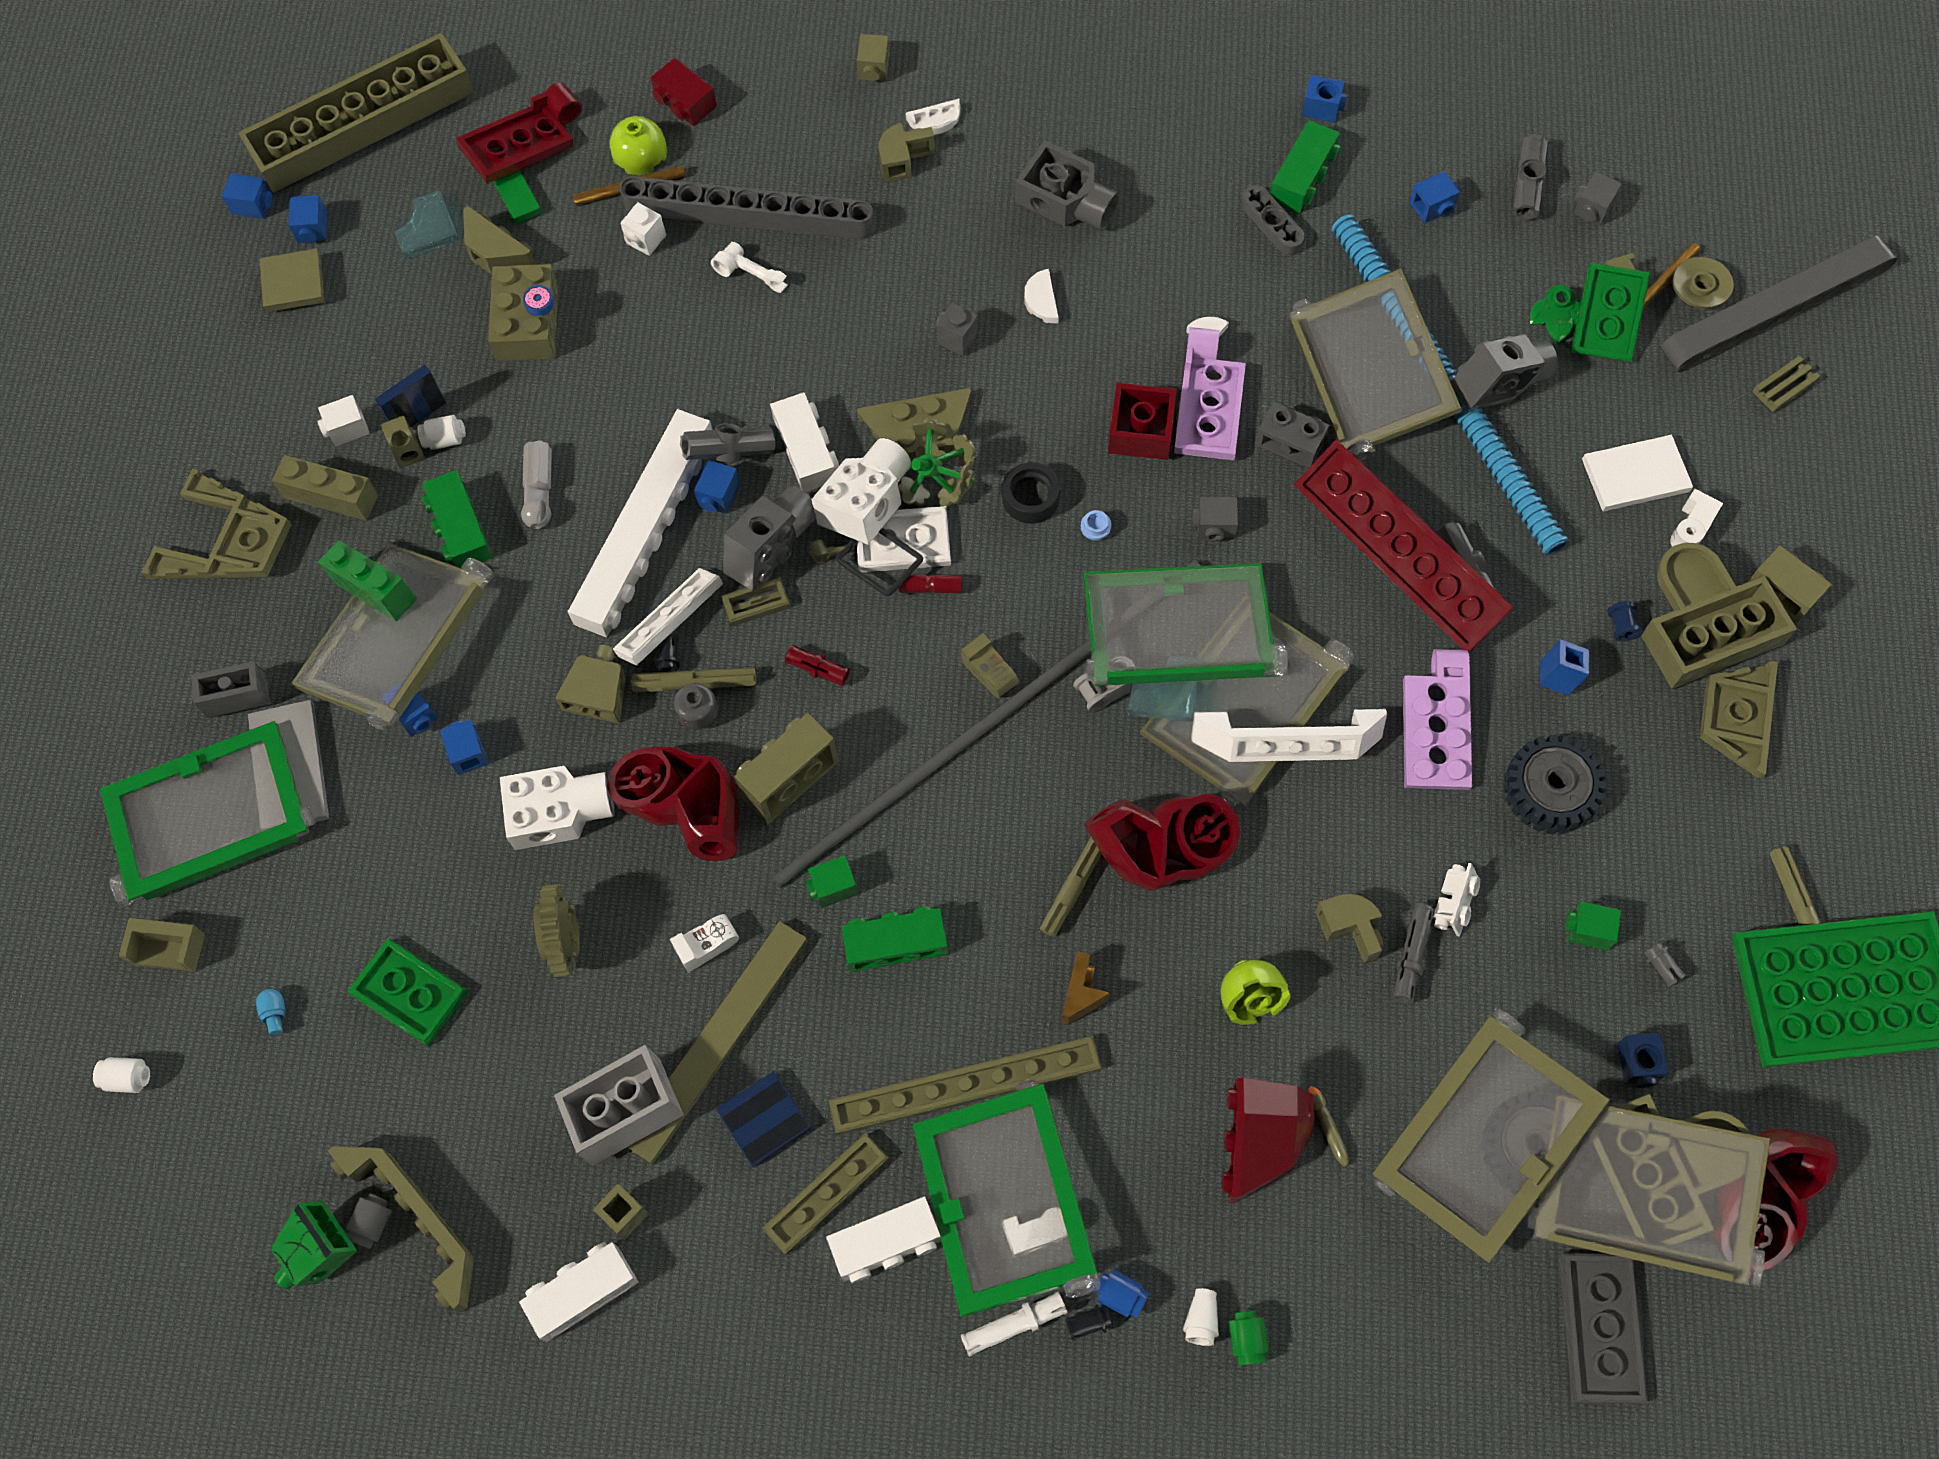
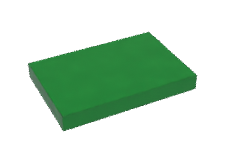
(1610, 312)
(408, 992)

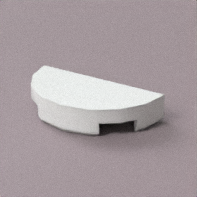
(939, 117)
(1040, 297)

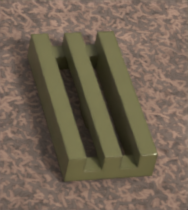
(1802, 370)
(768, 605)

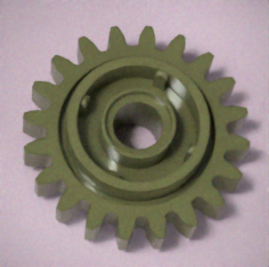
(556, 930)

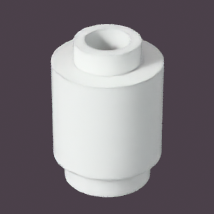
(441, 432)
(121, 1075)

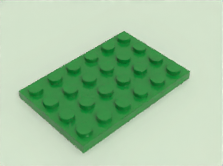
(1842, 988)

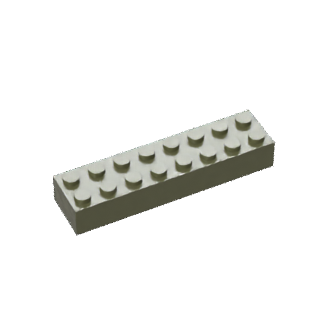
(357, 112)

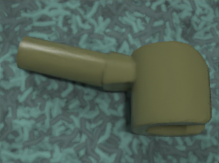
(821, 553)

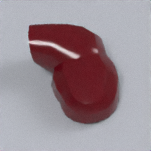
(680, 789)
(1170, 843)
(1795, 1173)

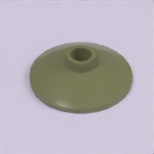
(1704, 273)

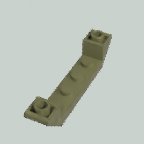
(455, 1281)

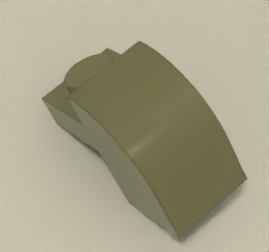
(899, 146)
(1354, 916)

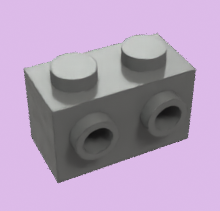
(1292, 434)
(230, 689)

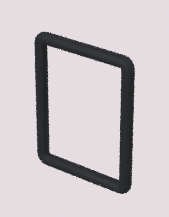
(919, 559)

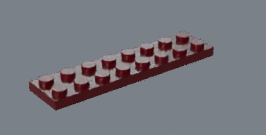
(1404, 547)

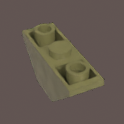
(492, 244)

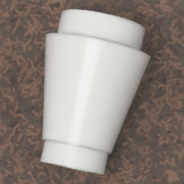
(1202, 1319)

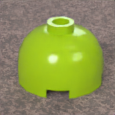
(637, 145)
(1252, 991)

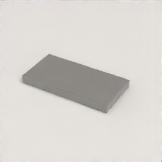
(302, 746)

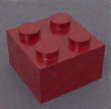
(1142, 421)

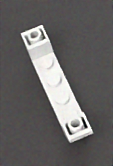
(1215, 734)

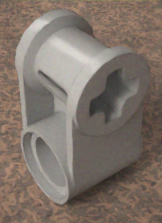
(1099, 696)

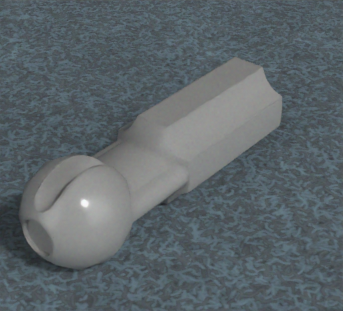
(536, 484)

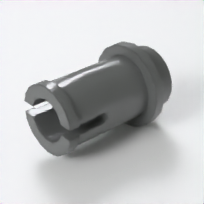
(1664, 964)

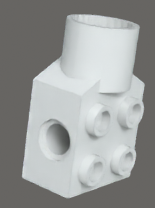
(863, 492)
(552, 805)

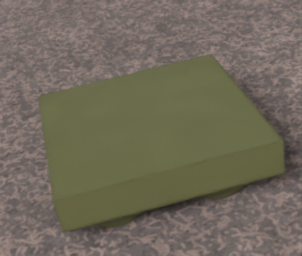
(291, 280)

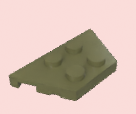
(896, 418)
(1740, 715)

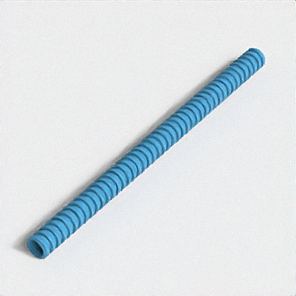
(1473, 422)

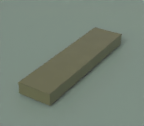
(825, 1194)

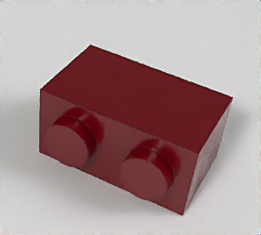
(683, 92)

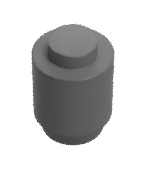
(368, 1221)

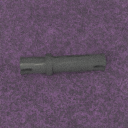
(1410, 965)

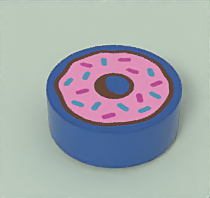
(538, 300)

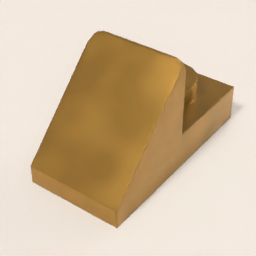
(1081, 999)

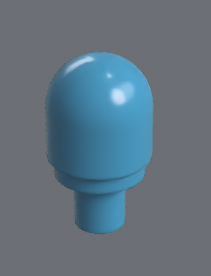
(271, 1010)

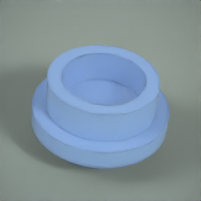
(1096, 525)

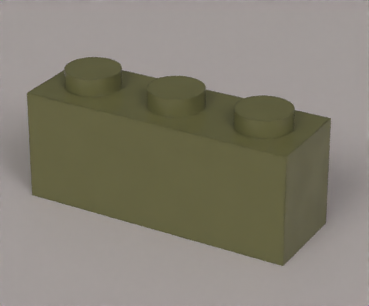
(325, 487)

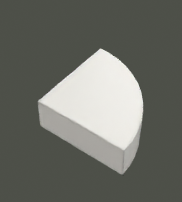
(1209, 323)

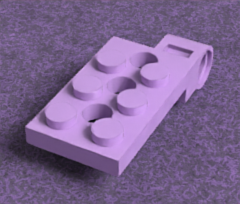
(1196, 386)
(1452, 673)

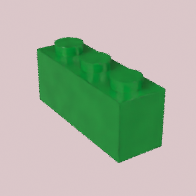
(1305, 166)
(455, 519)
(367, 580)
(894, 939)

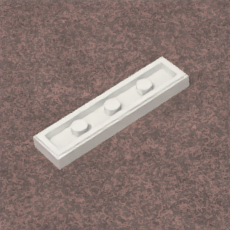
(667, 616)

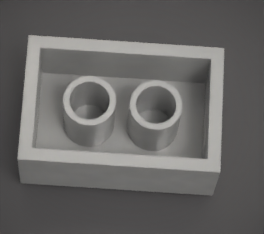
(618, 1105)

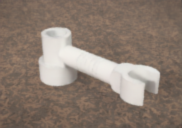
(732, 257)

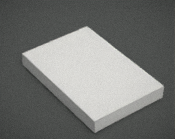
(1637, 473)
(920, 529)

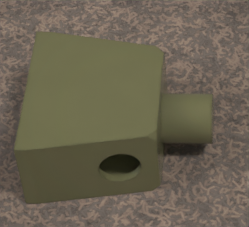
(594, 687)

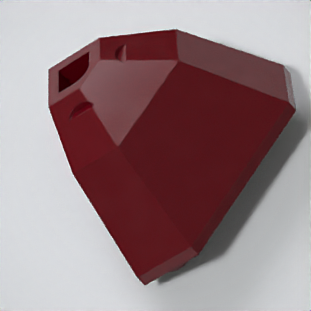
(1266, 1134)

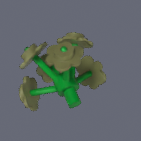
(930, 464)

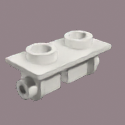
(1462, 887)

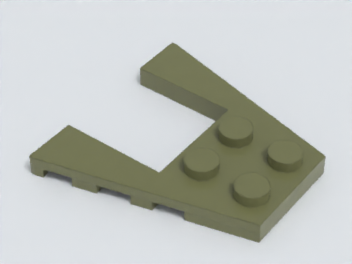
(244, 547)

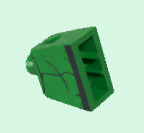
(310, 1246)

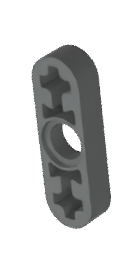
(1273, 232)

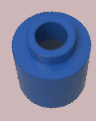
(1121, 1293)

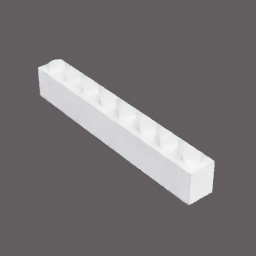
(637, 530)

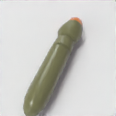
(1329, 1127)

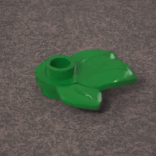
(1556, 316)

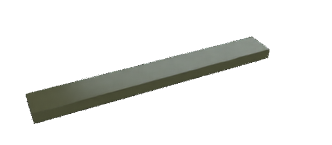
(725, 1030)
(963, 1085)

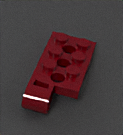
(551, 109)

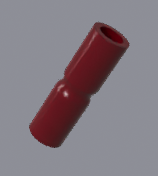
(937, 584)

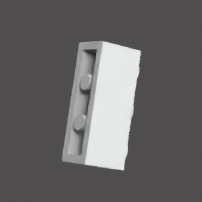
(804, 441)
(884, 1240)
(577, 1291)

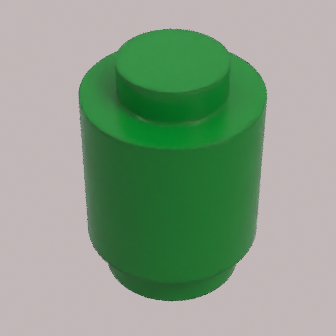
(1249, 1338)

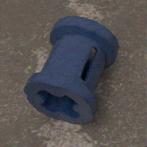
(1625, 621)

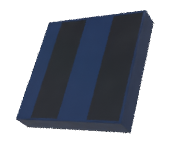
(412, 397)
(763, 1119)

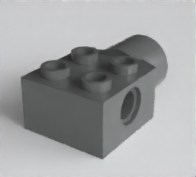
(1064, 188)
(1503, 370)
(766, 536)

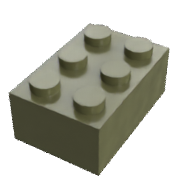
(512, 330)
(786, 767)

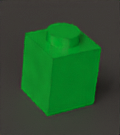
(831, 882)
(1593, 925)

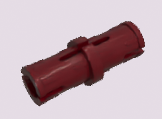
(817, 665)

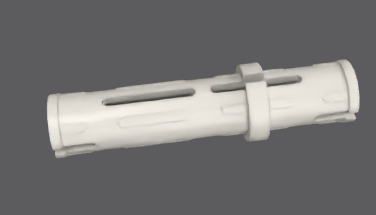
(1013, 1324)

